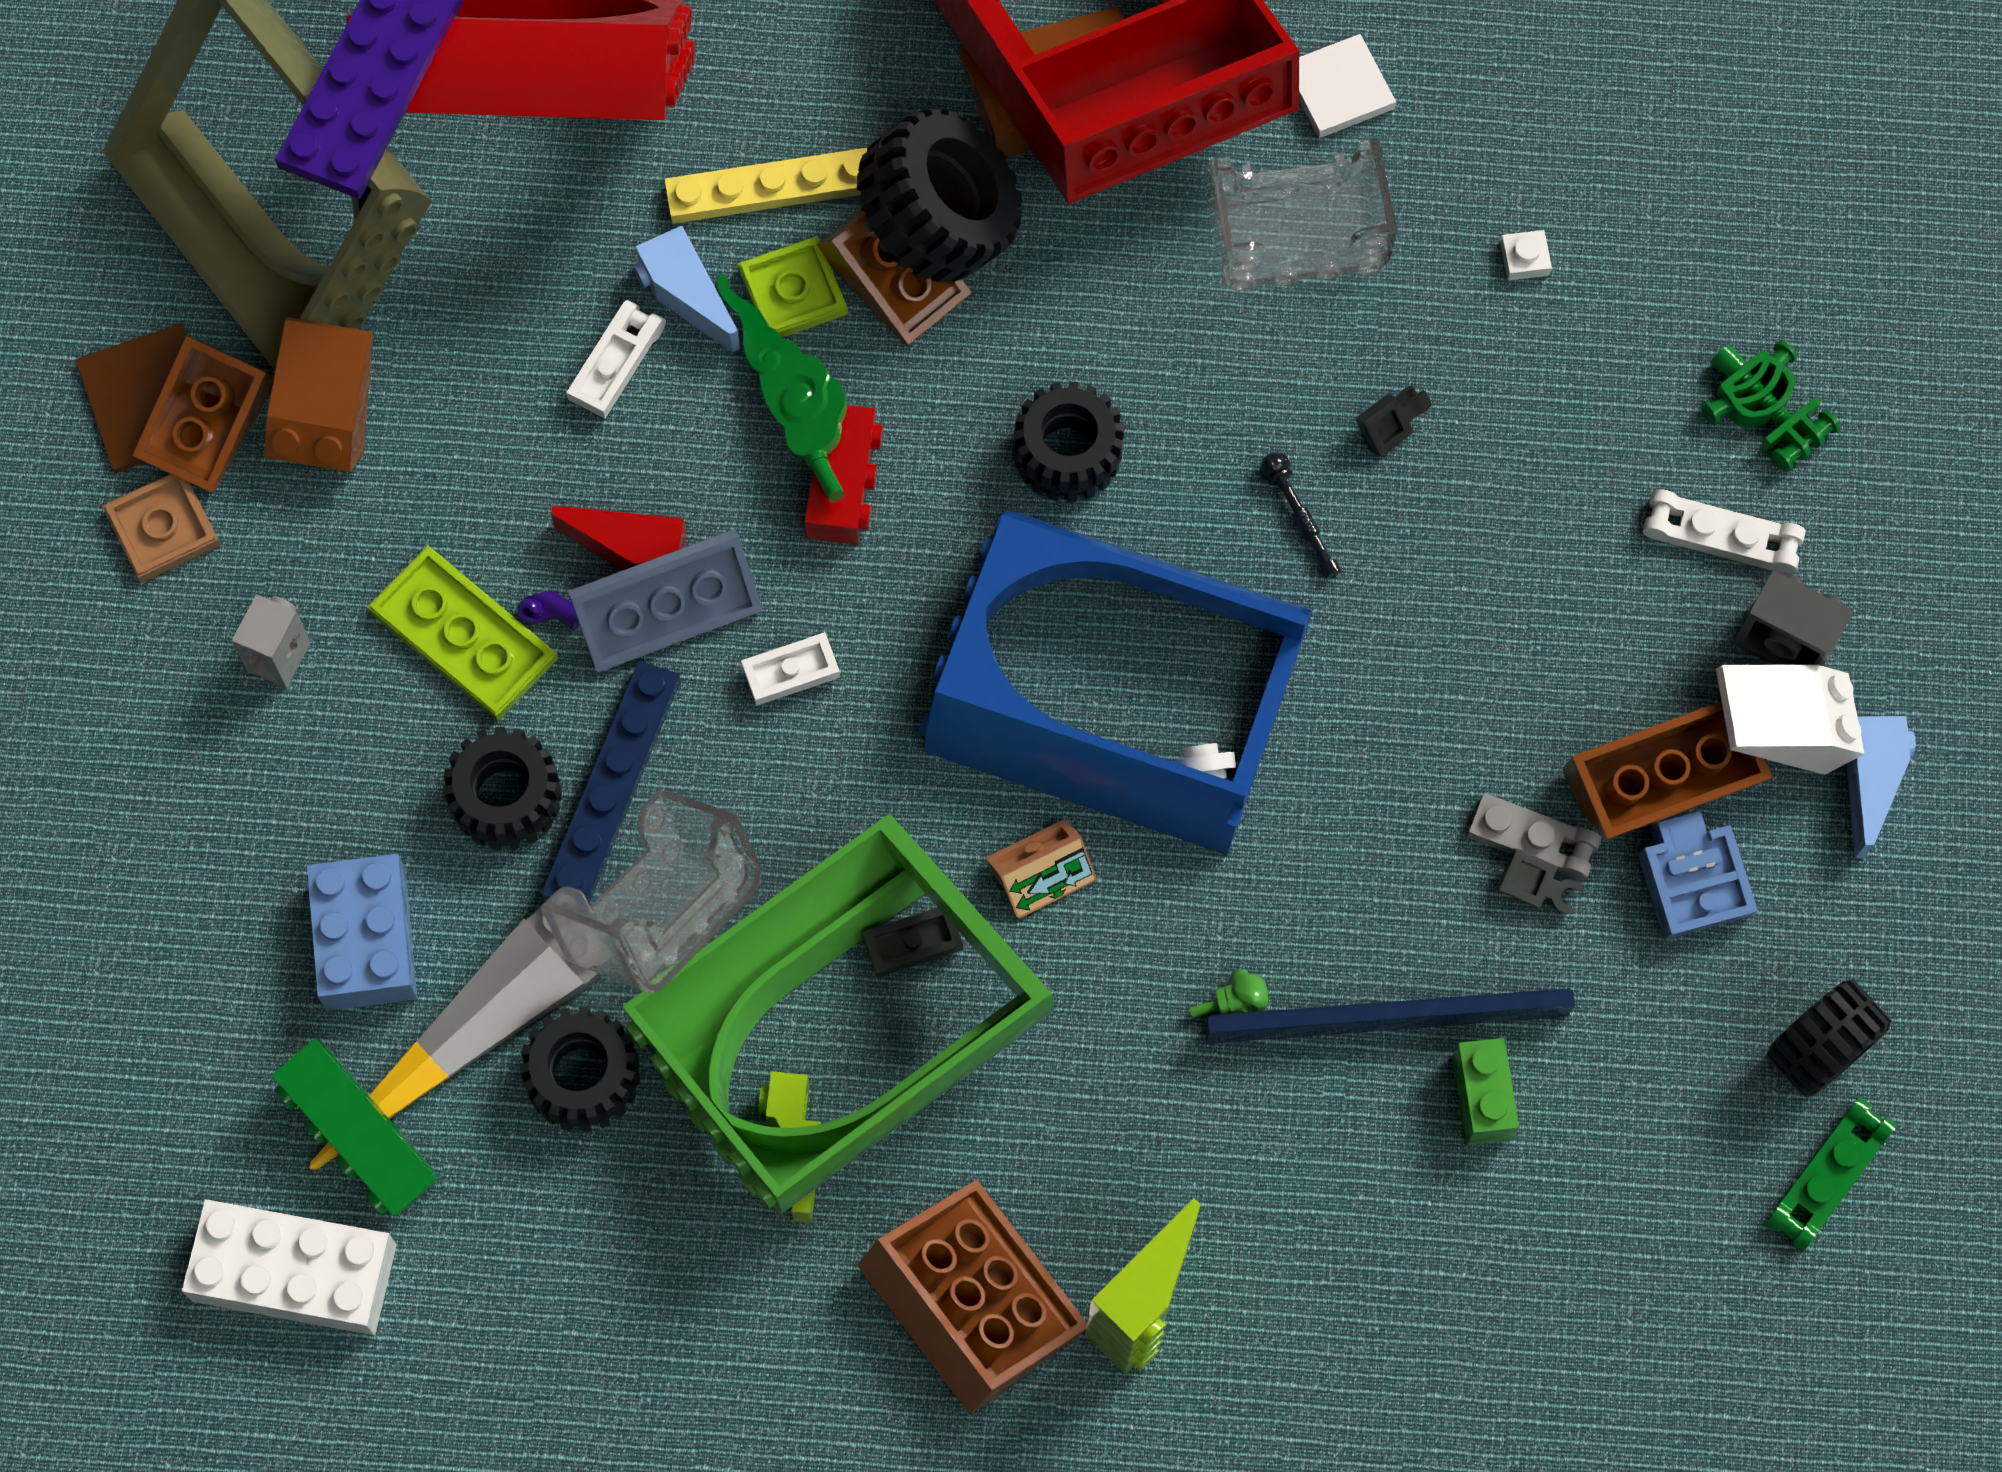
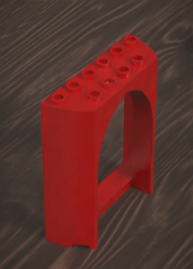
(561, 59)

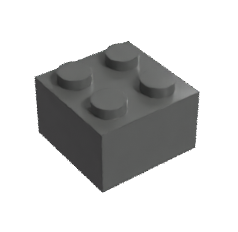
(1792, 623)

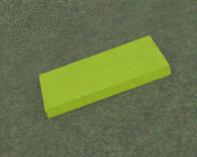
(462, 633)

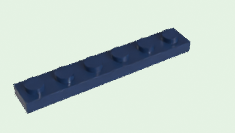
(613, 781)

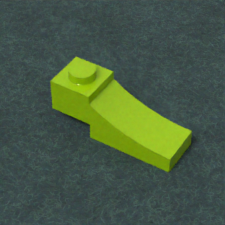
(786, 1107)

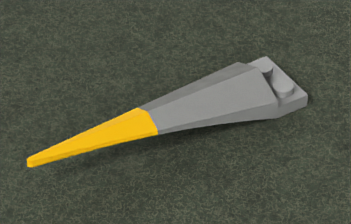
(505, 996)

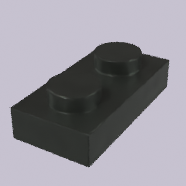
(911, 941)

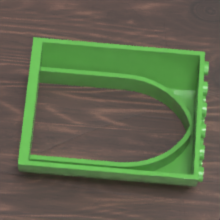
(731, 983)

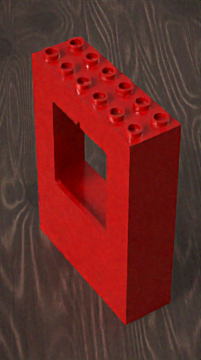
(1136, 87)

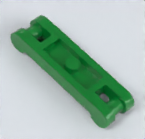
(1830, 1174)

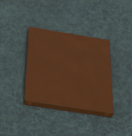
(125, 387)

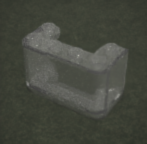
(1301, 219)
(667, 901)

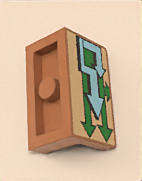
(1042, 868)

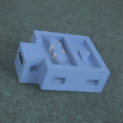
(1695, 876)

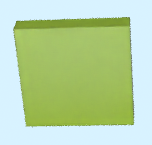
(793, 287)

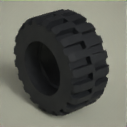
(911, 217)

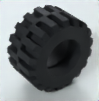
(1074, 410)
(498, 754)
(573, 1033)
(1829, 1037)

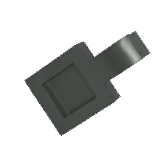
(1388, 419)

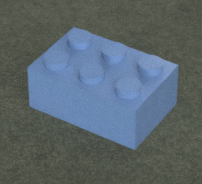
(361, 932)

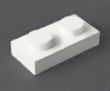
(790, 669)

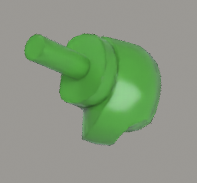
(1241, 995)

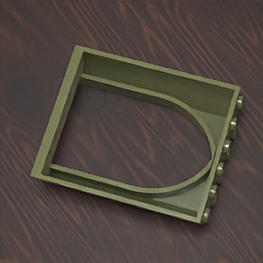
(218, 220)

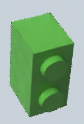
(1485, 1091)

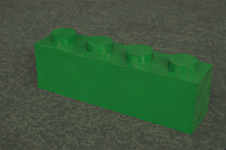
(355, 1127)

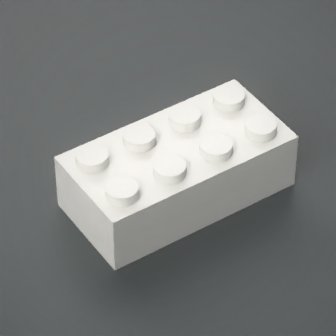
(289, 1267)

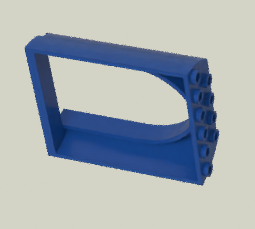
(995, 730)

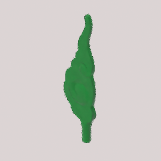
(795, 390)

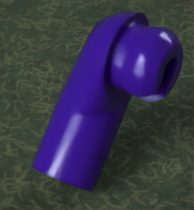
(545, 607)

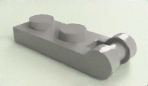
(1512, 826)

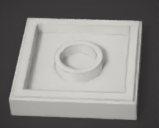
(1342, 86)

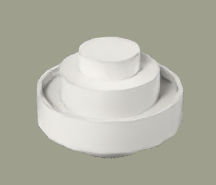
(1208, 759)

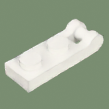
(615, 359)

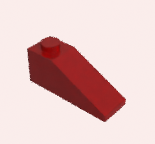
(620, 536)

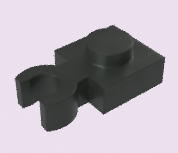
(1532, 880)

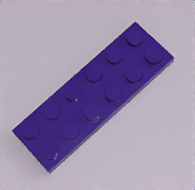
(365, 91)

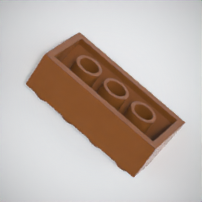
(1660, 772)

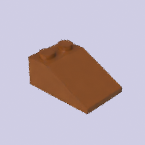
(892, 292)
(319, 395)
(203, 414)

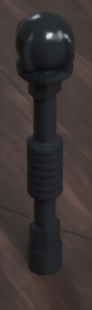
(1277, 471)

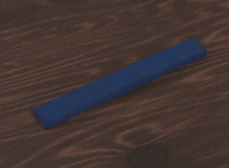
(1389, 1016)

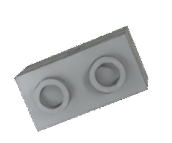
(271, 640)

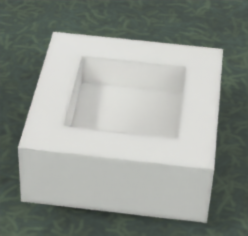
(1525, 255)

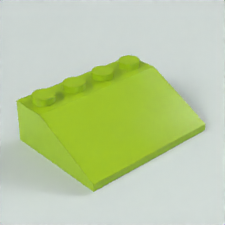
(1132, 1308)

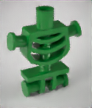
(1741, 383)

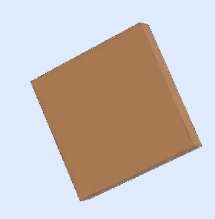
(161, 526)

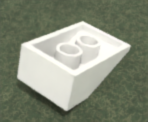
(1791, 714)

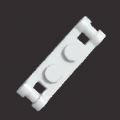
(1723, 532)

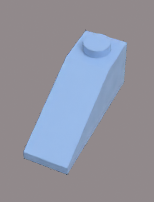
(683, 285)
(1877, 775)

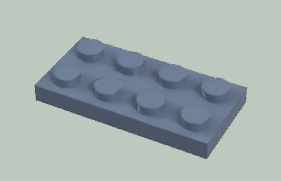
(665, 600)

